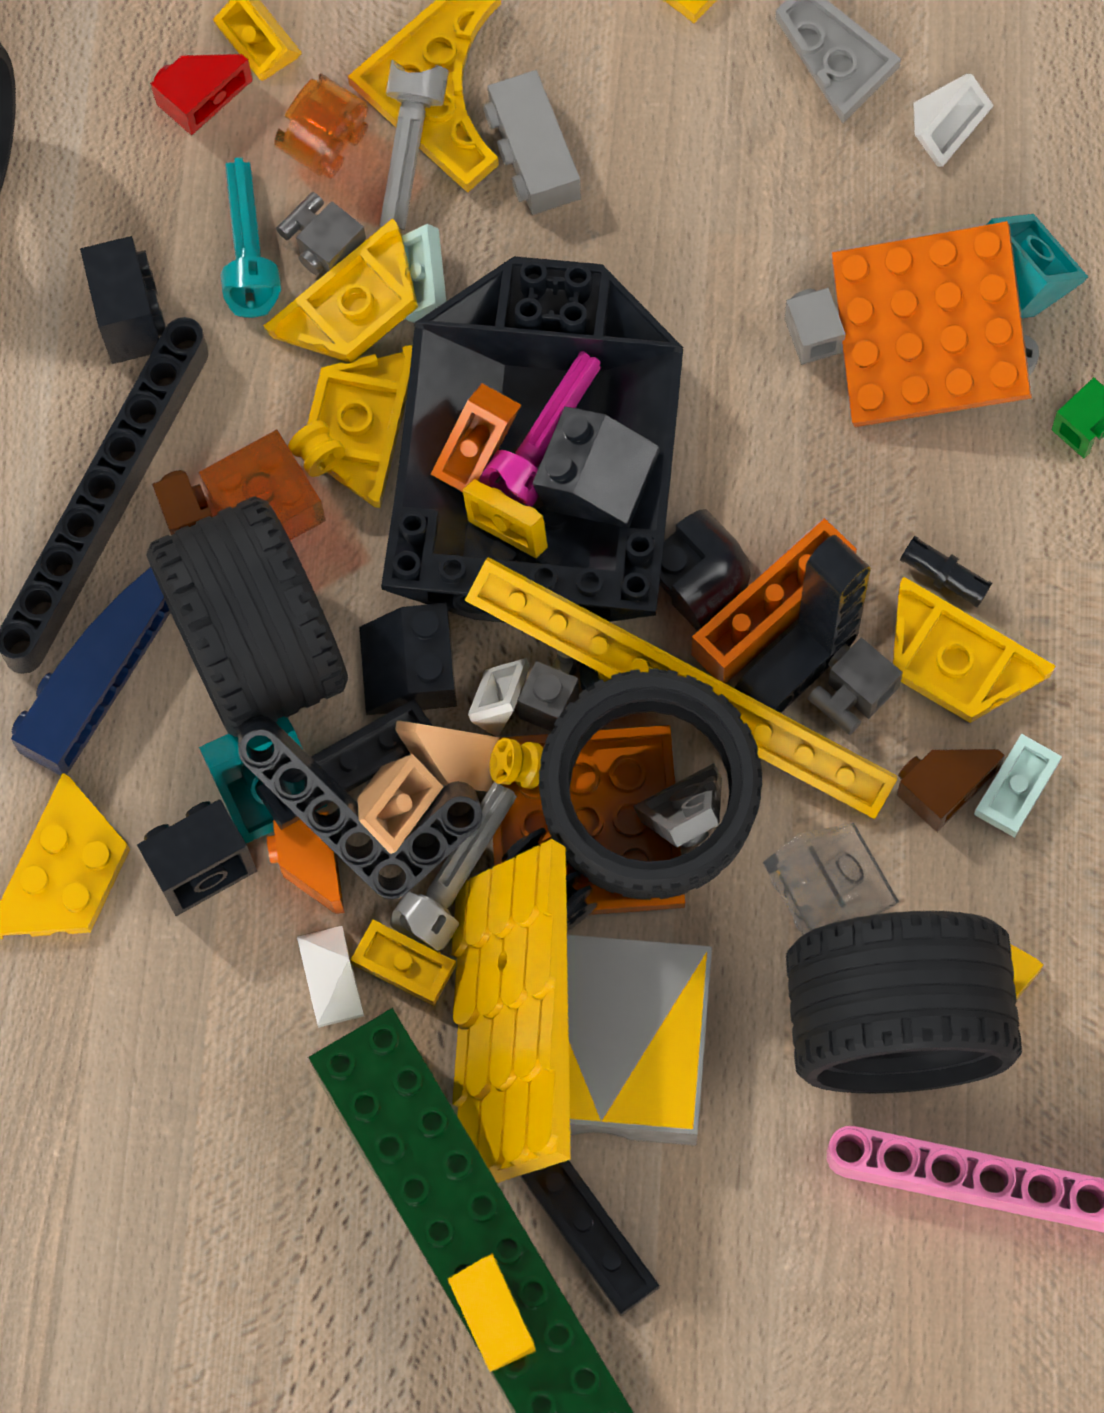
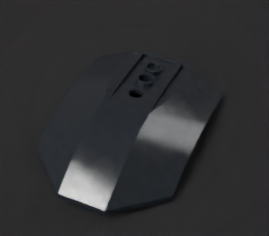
(520, 337)

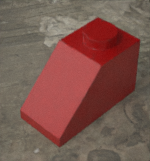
(199, 87)

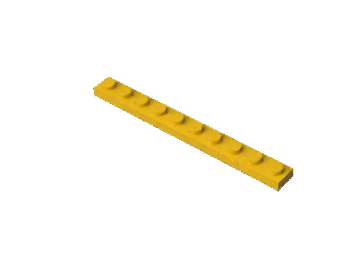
(616, 651)

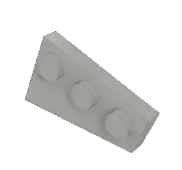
(836, 52)
(685, 809)

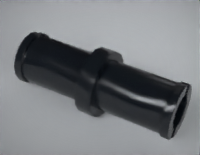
(946, 571)

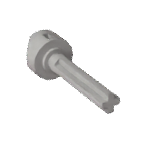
(415, 93)
(427, 916)

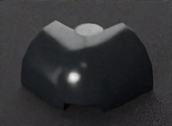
(702, 568)

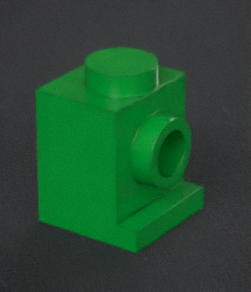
(1082, 418)

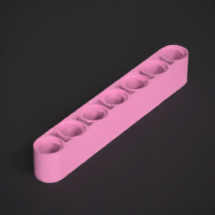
(967, 1186)

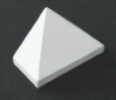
(949, 117)
(498, 695)
(330, 976)

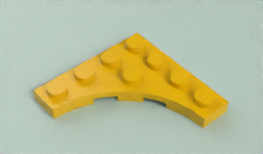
(433, 38)

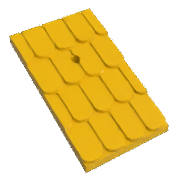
(514, 1012)

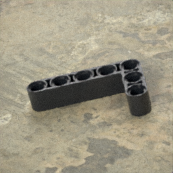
(827, 620)
(344, 821)

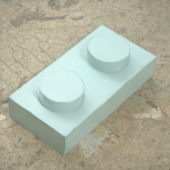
(426, 269)
(1017, 785)

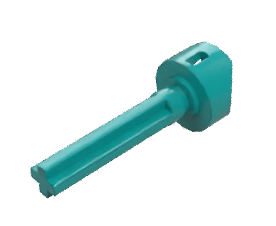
(249, 270)

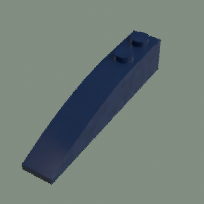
(90, 677)

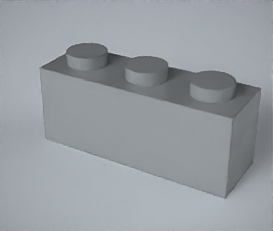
(532, 143)

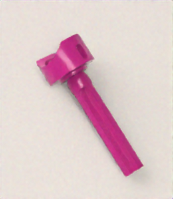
(521, 468)

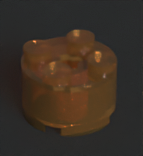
(322, 125)

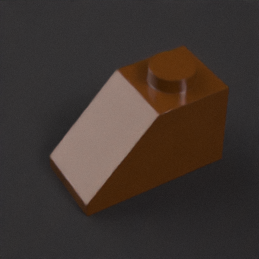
(946, 781)

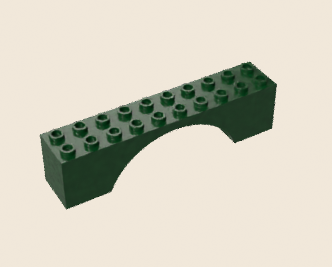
(459, 1211)

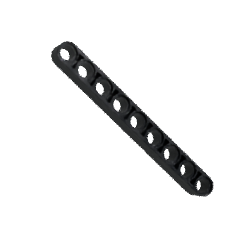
(105, 513)

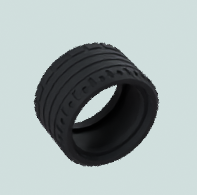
(248, 614)
(664, 694)
(903, 1002)

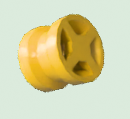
(316, 448)
(516, 763)

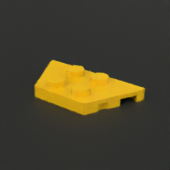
(352, 301)
(364, 412)
(959, 657)
(63, 869)

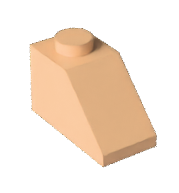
(450, 753)
(397, 800)

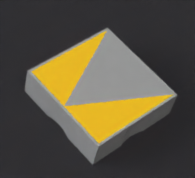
(636, 1037)

